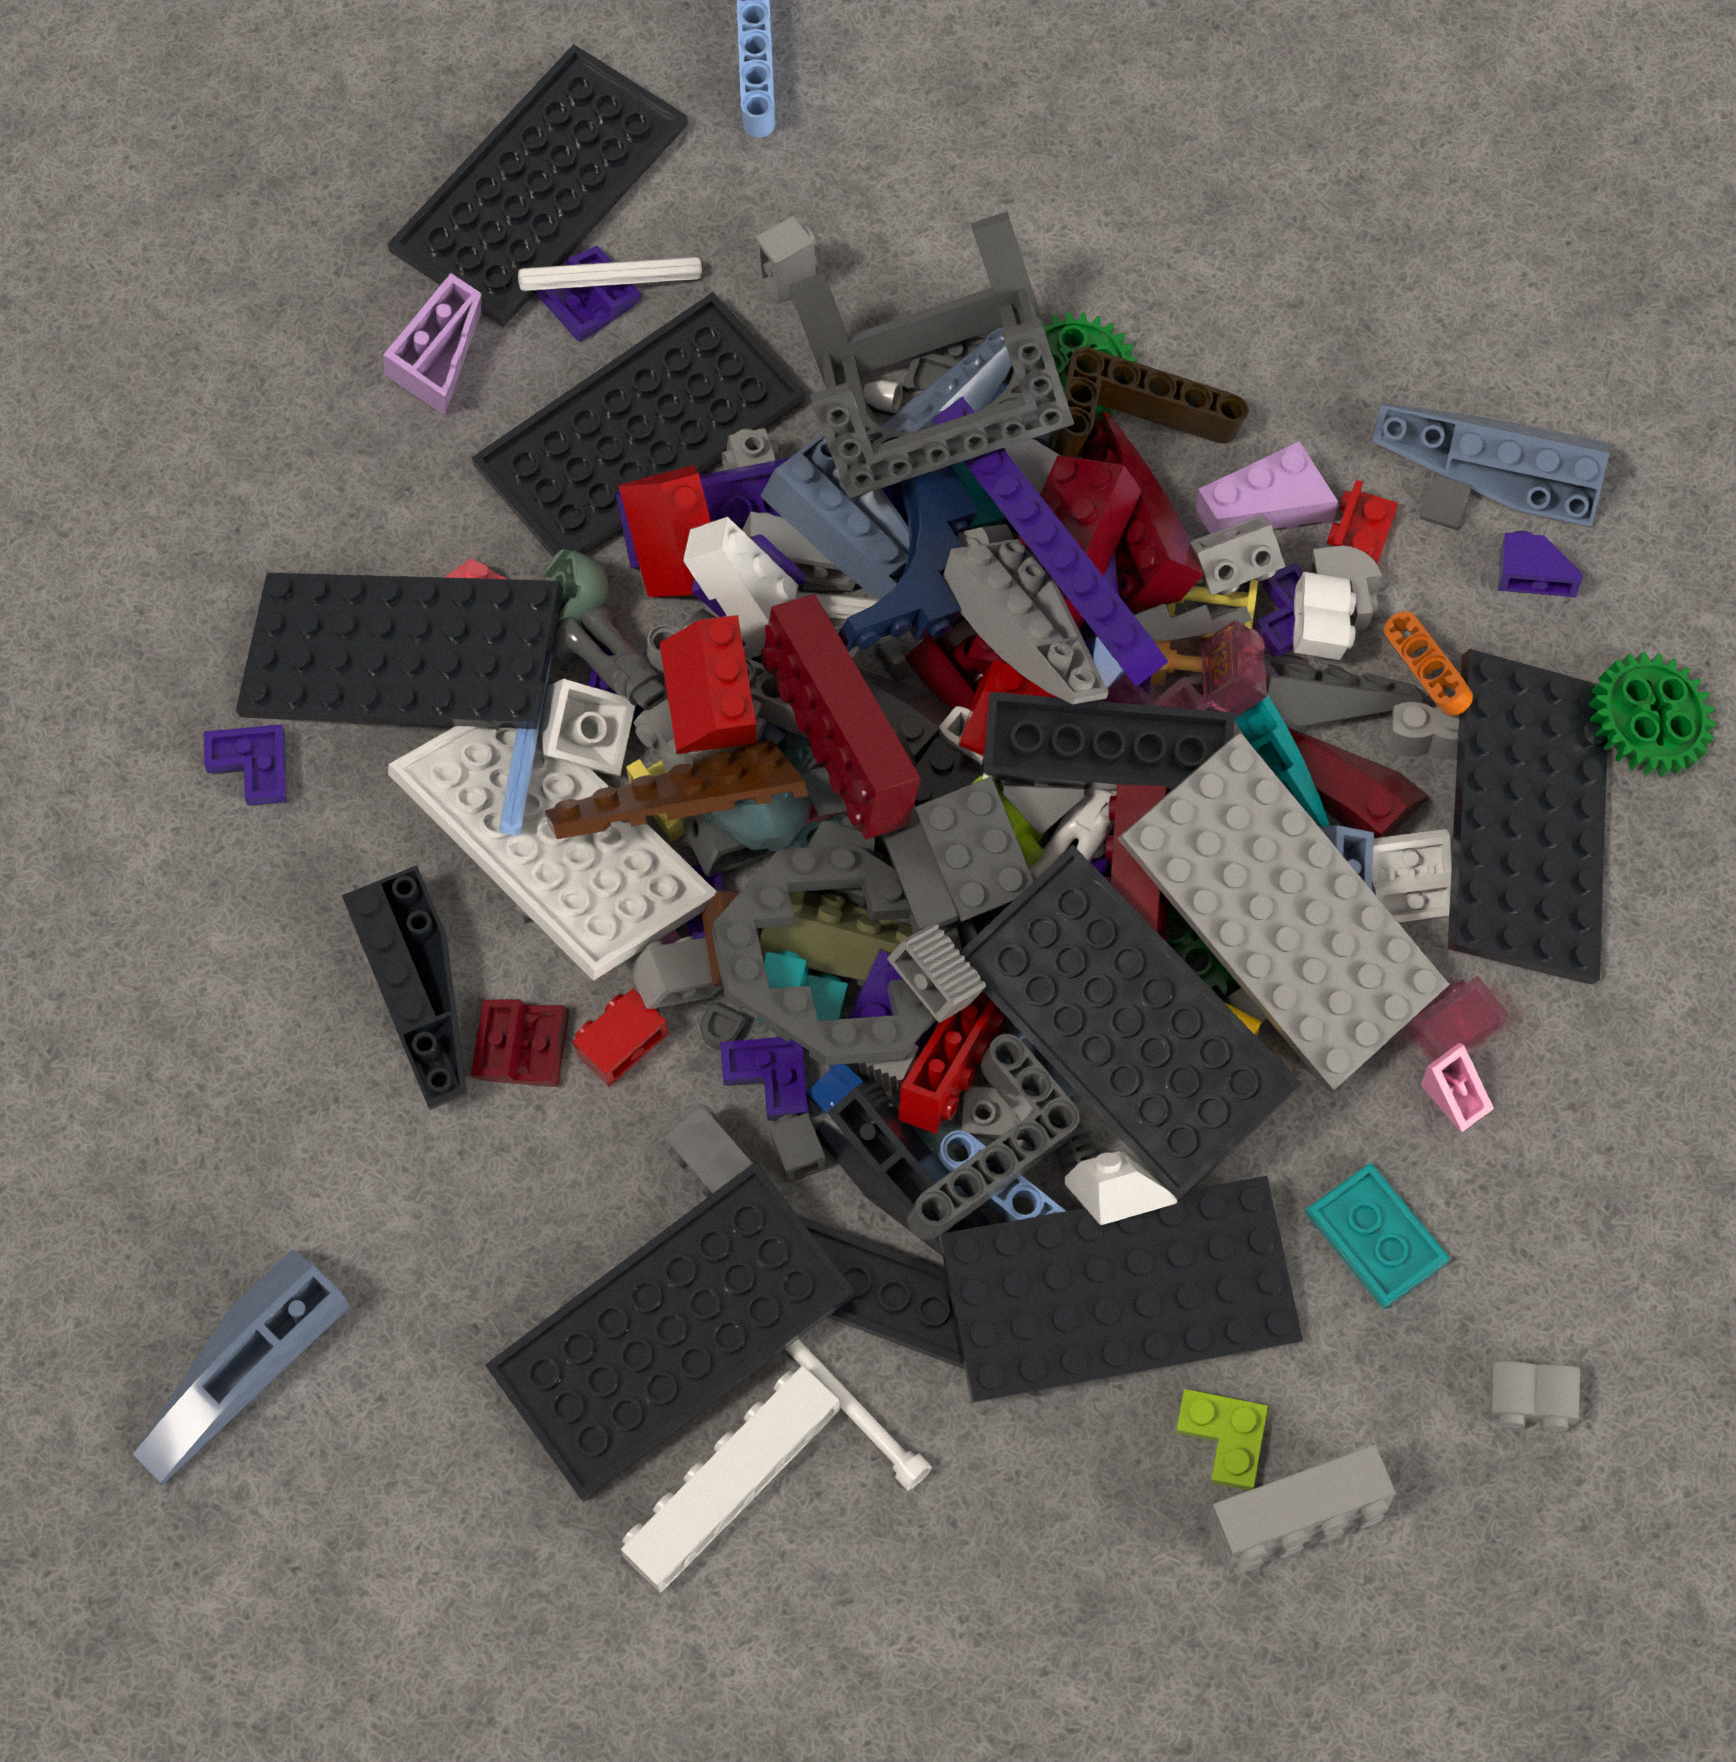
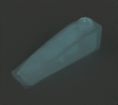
(771, 823)

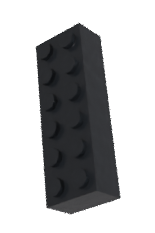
(1097, 741)

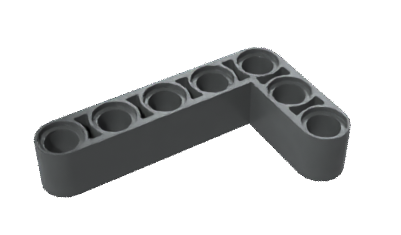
(1004, 1151)

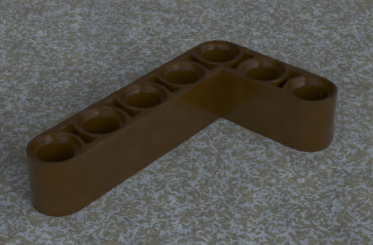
(1144, 393)

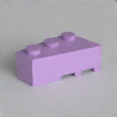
(435, 344)
(1280, 487)

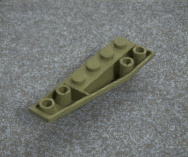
(834, 934)

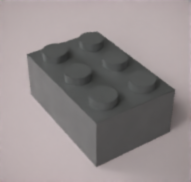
(975, 848)

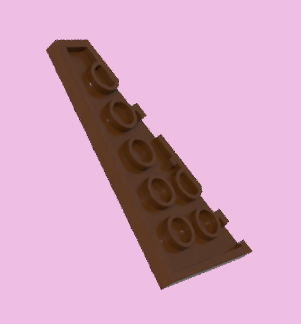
(683, 791)

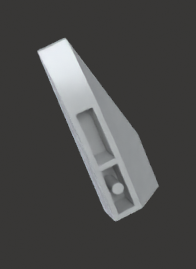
(1023, 618)

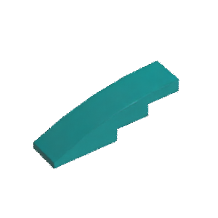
(1274, 744)

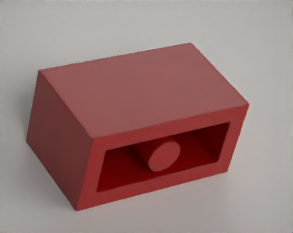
(619, 1036)

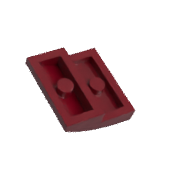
(520, 1043)

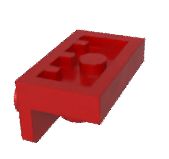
(1364, 522)

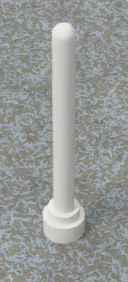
(907, 1465)

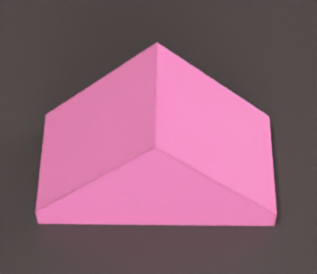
(1457, 1088)

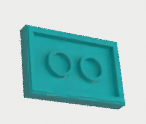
(1377, 1235)

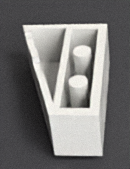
(738, 577)

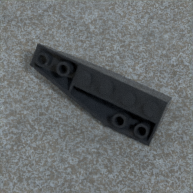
(414, 976)
(886, 1156)

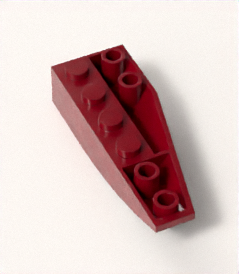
(1154, 551)

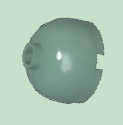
(582, 582)

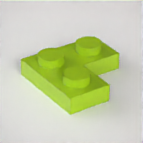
(1236, 1428)

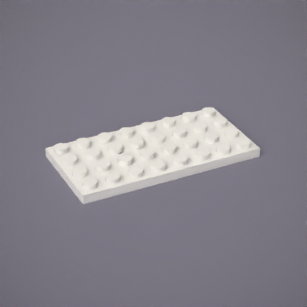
(588, 892)

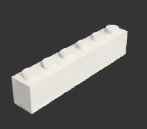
(730, 1478)

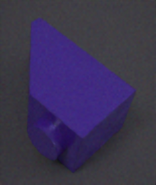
(1535, 567)

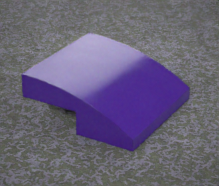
(589, 308)

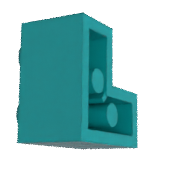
(828, 991)

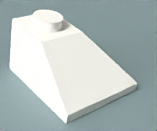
(586, 726)
(1117, 1187)

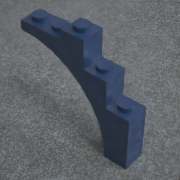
(921, 600)

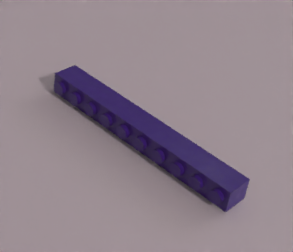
(1063, 558)

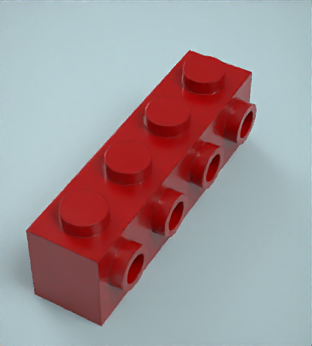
(949, 1064)

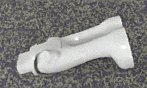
(1086, 822)

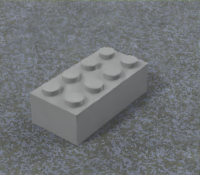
(1301, 1509)

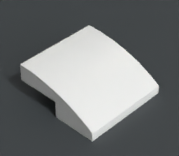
(1413, 874)

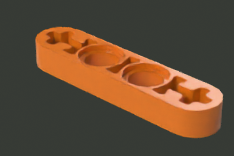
(1427, 663)

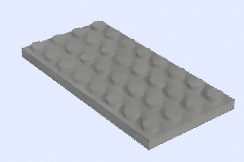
(1283, 911)

